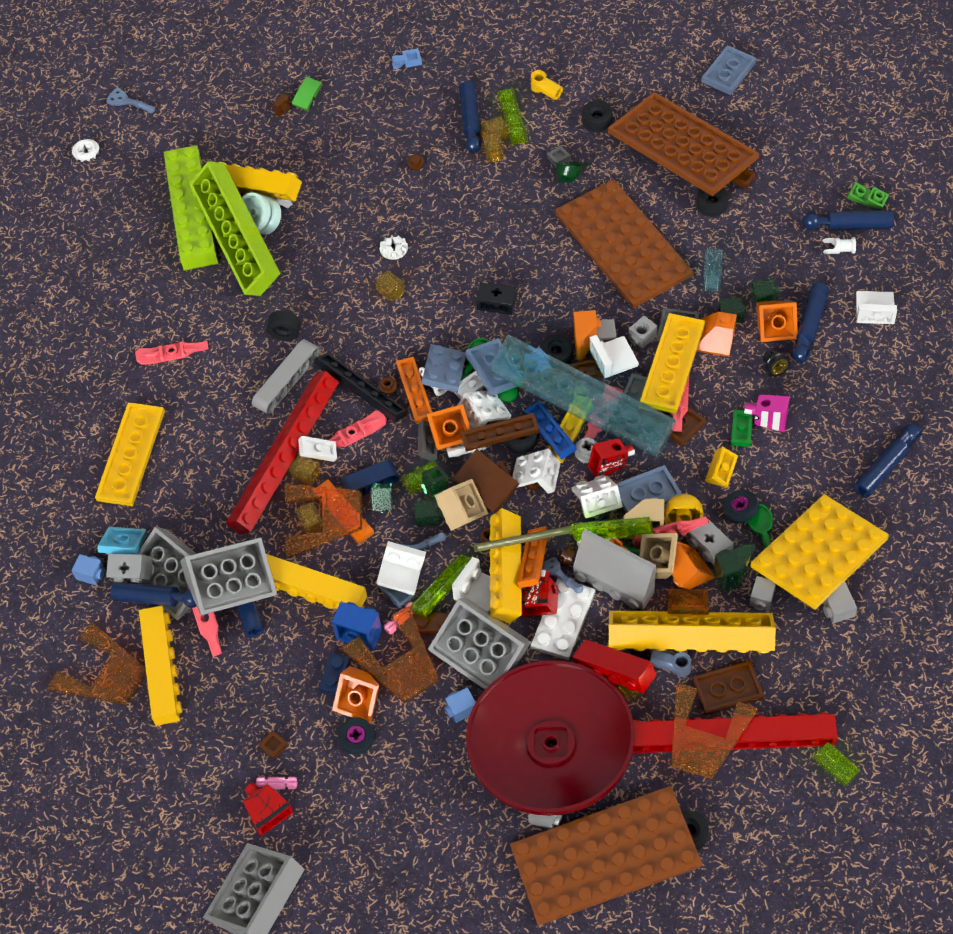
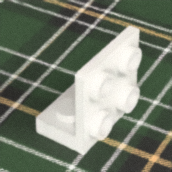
(875, 307)
(613, 355)
(483, 408)
(537, 467)
(598, 495)
(400, 568)
(473, 585)

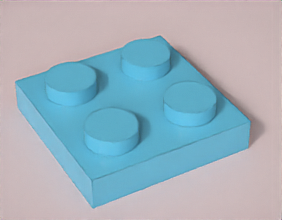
(122, 540)

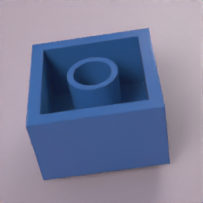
(356, 622)

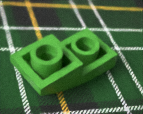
(306, 93)
(872, 198)

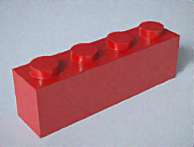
(616, 666)

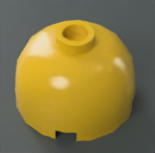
(682, 508)

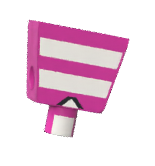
(769, 411)

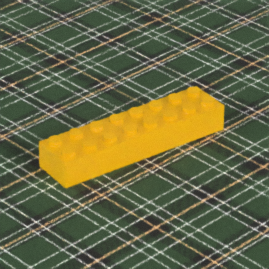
(687, 631)

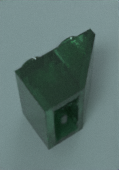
(733, 566)

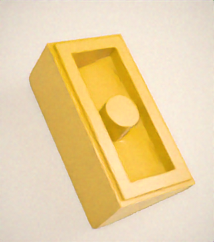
(721, 467)

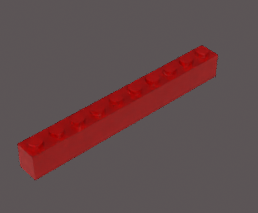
(281, 453)
(762, 732)

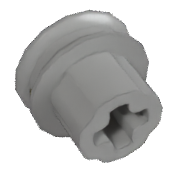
(582, 454)

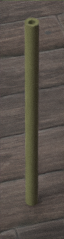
(523, 538)

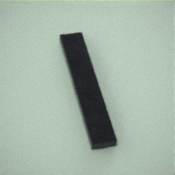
(361, 387)

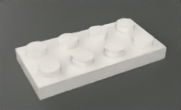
(560, 631)

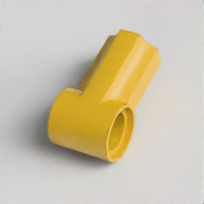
(542, 84)

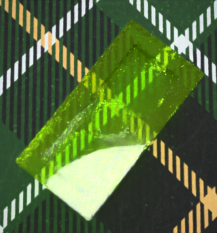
(413, 480)
(836, 764)

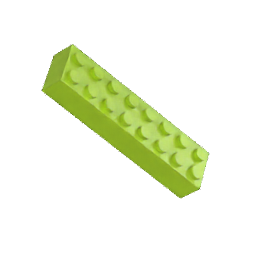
(192, 229)
(234, 229)

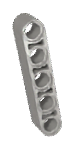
(285, 376)

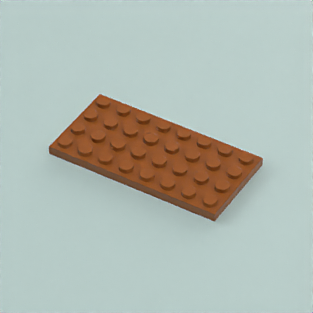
(683, 143)
(624, 243)
(605, 855)

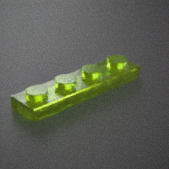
(512, 116)
(614, 528)
(440, 587)

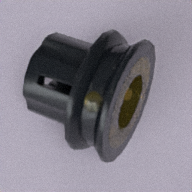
(777, 359)

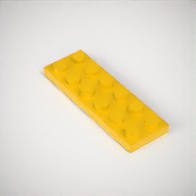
(672, 363)
(130, 454)

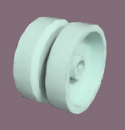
(264, 212)

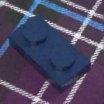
(336, 664)

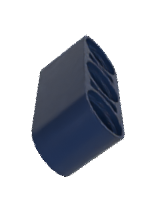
(363, 479)

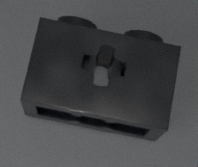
(496, 298)

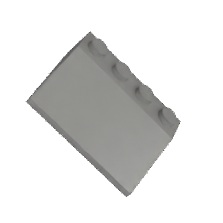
(166, 565)
(614, 570)
(229, 576)
(478, 643)
(254, 891)

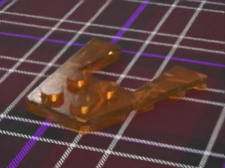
(339, 515)
(405, 675)
(116, 680)
(699, 750)

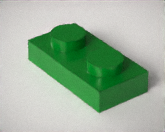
(741, 429)

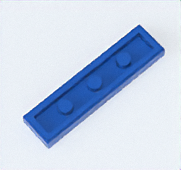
(551, 431)

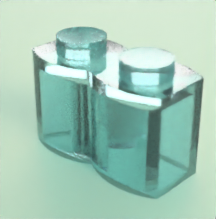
(712, 270)

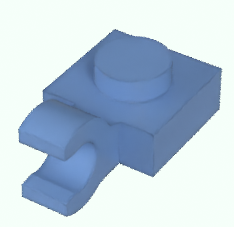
(408, 57)

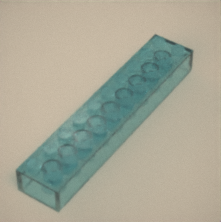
(583, 396)

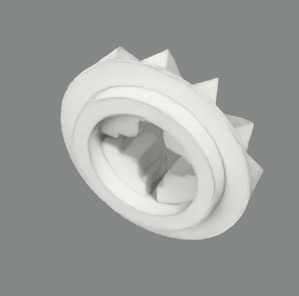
(79, 153)
(400, 249)

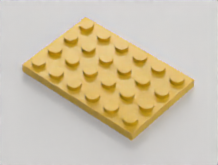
(819, 551)

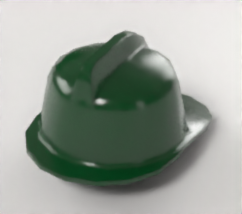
(569, 170)

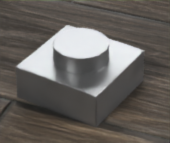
(558, 155)

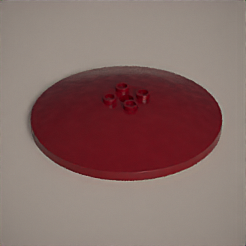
(544, 704)

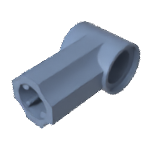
(669, 661)

